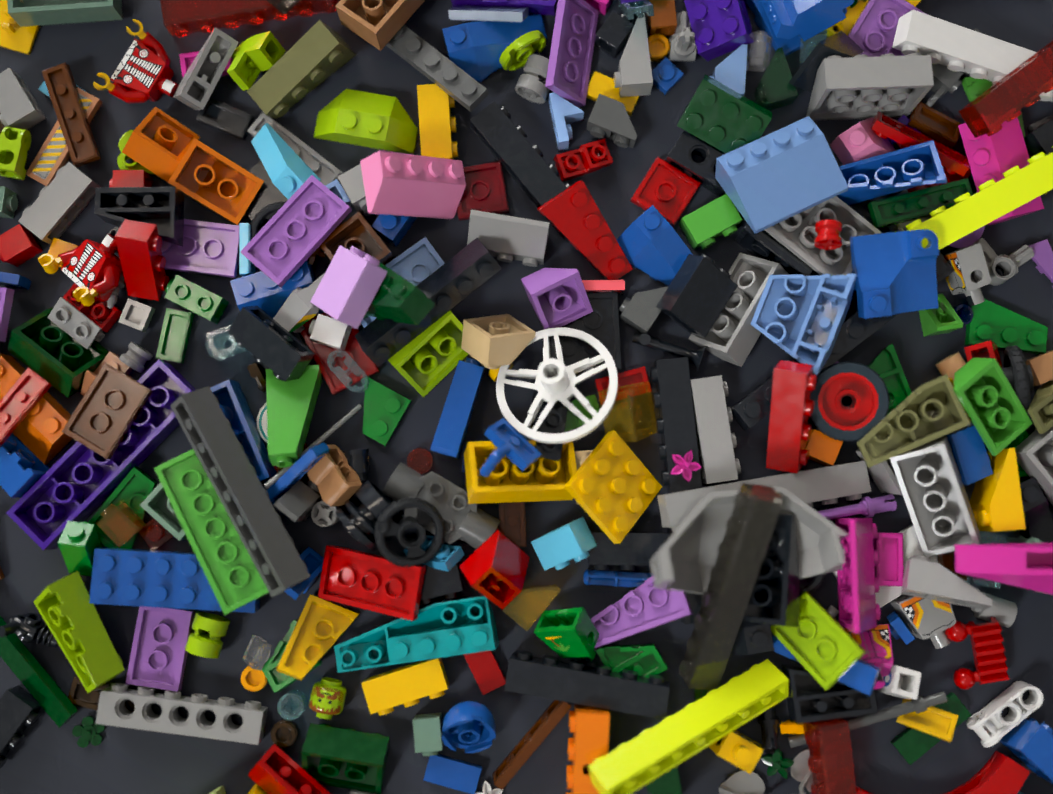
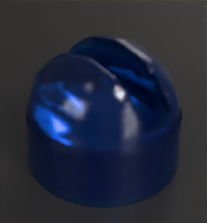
(964, 312)

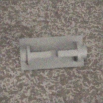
(75, 323)

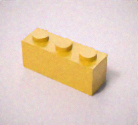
(436, 122)
(405, 685)

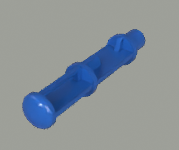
(615, 578)

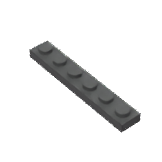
(438, 68)

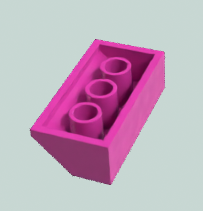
(996, 155)

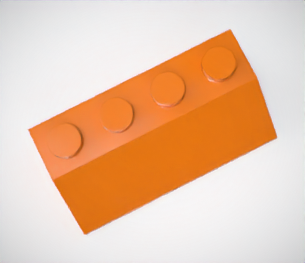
(43, 425)

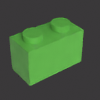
(710, 221)

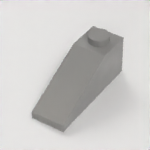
(634, 69)
(206, 70)
(937, 583)

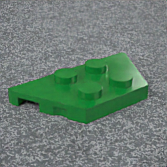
(890, 370)

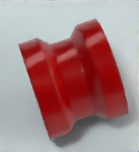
(828, 234)

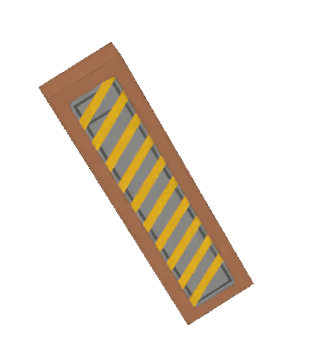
(54, 151)

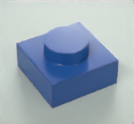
(666, 75)
(899, 629)

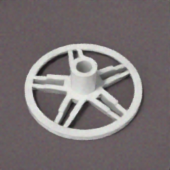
(557, 383)

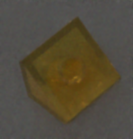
(632, 412)

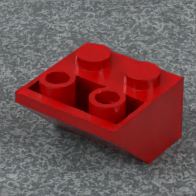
(497, 569)

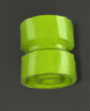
(206, 644)

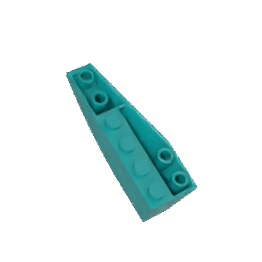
(438, 632)

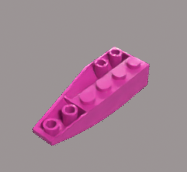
(1008, 563)

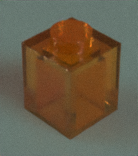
(120, 523)

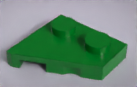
(382, 412)
(639, 658)

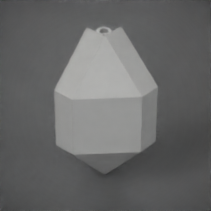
(692, 549)

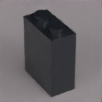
(697, 294)

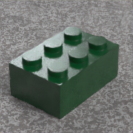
(723, 116)

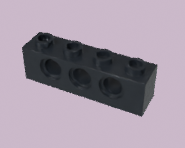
(703, 172)

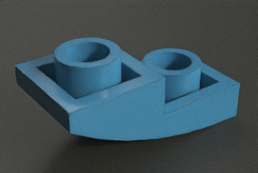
(445, 558)

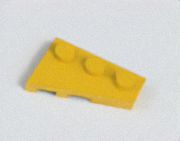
(314, 635)

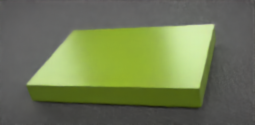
(819, 643)

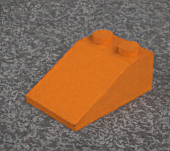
(215, 182)

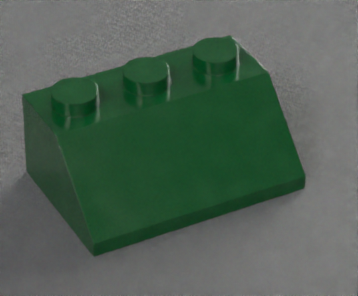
(54, 353)
(345, 757)

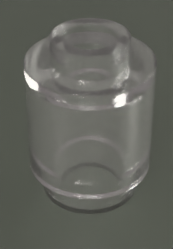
(759, 52)

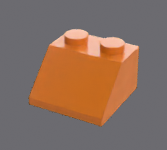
(159, 143)

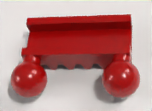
(987, 653)

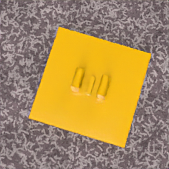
(12, 35)

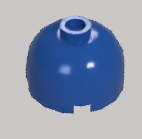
(469, 727)

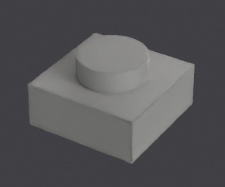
(136, 315)

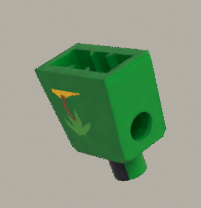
(568, 633)

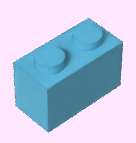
(563, 544)

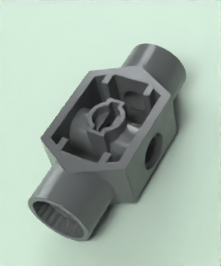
(460, 519)

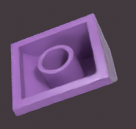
(557, 296)

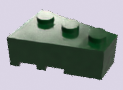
(399, 300)

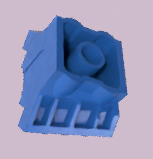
(804, 17)

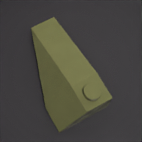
(920, 418)

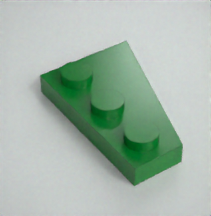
(1005, 329)
(133, 492)

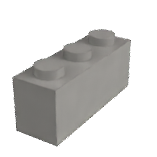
(59, 203)

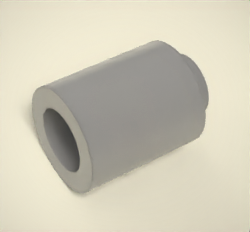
(1002, 609)

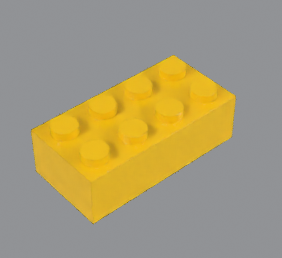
(509, 483)

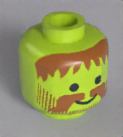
(327, 697)

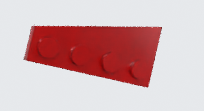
(582, 223)

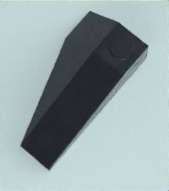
(777, 588)

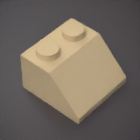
(495, 339)

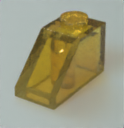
(530, 604)

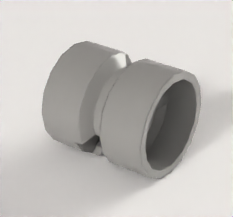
(532, 83)

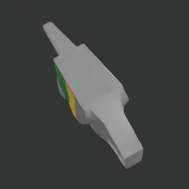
(298, 308)

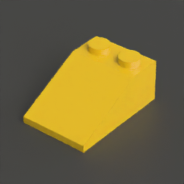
(998, 497)

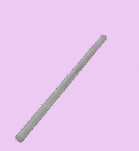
(318, 441)

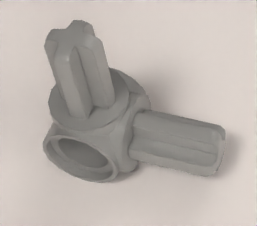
(682, 42)
(1008, 264)

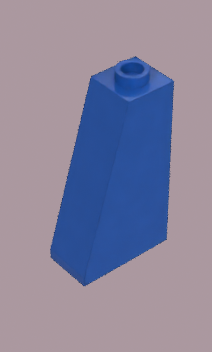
(458, 408)

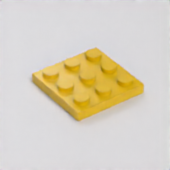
(613, 487)

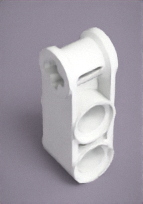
(988, 721)

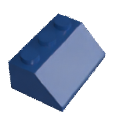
(261, 291)

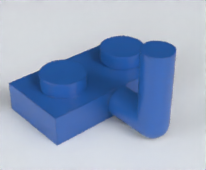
(509, 444)

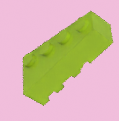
(79, 631)

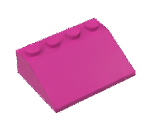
(857, 580)

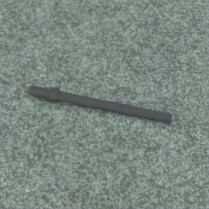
(918, 706)

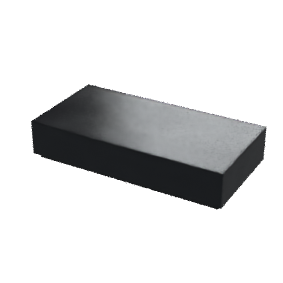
(225, 118)

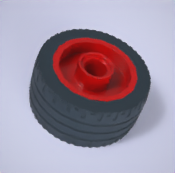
(868, 398)

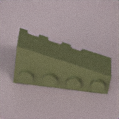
(301, 70)

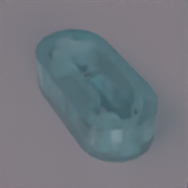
(343, 375)

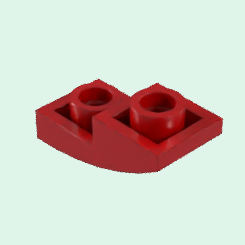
(583, 160)
(97, 312)

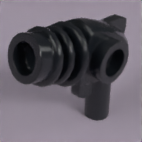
(28, 628)

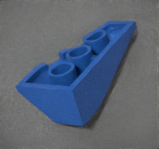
(479, 44)
(654, 246)

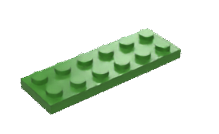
(210, 532)

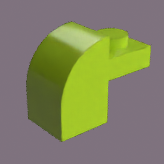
(252, 57)

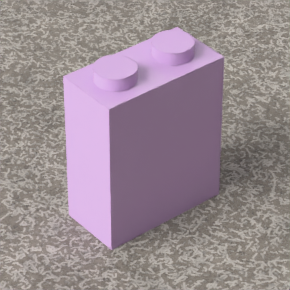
(349, 285)

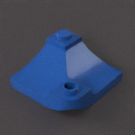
(895, 272)

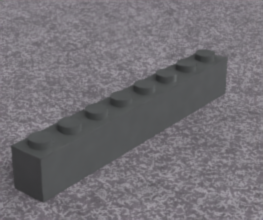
(240, 490)

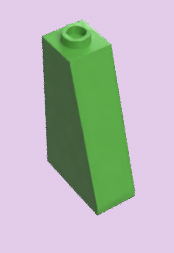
(290, 414)

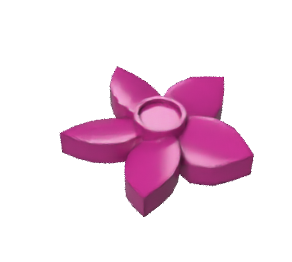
(685, 465)

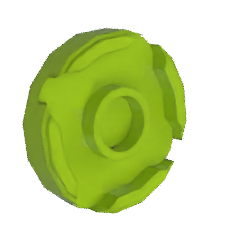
(518, 51)

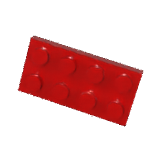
(371, 582)

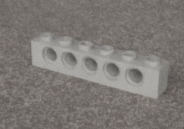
(114, 713)

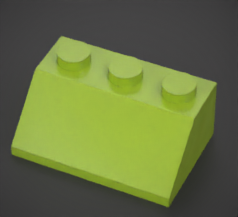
(431, 354)

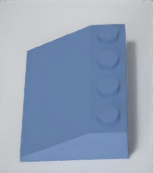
(780, 174)

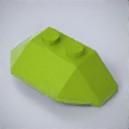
(367, 121)

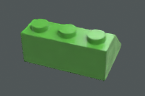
(990, 403)

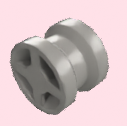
(136, 357)
(321, 515)

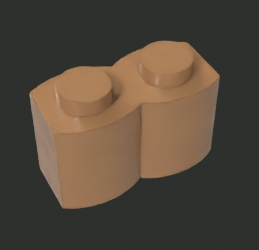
(334, 477)

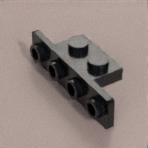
(553, 424)

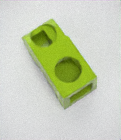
(13, 152)

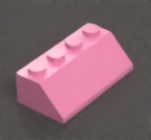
(412, 185)

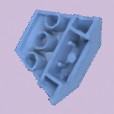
(804, 314)

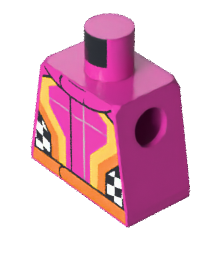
(878, 649)

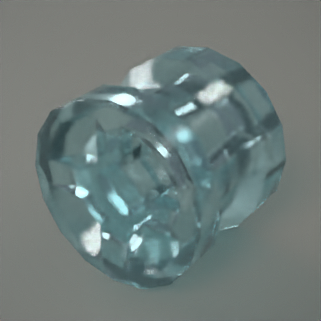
(296, 700)

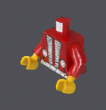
(142, 71)
(90, 266)

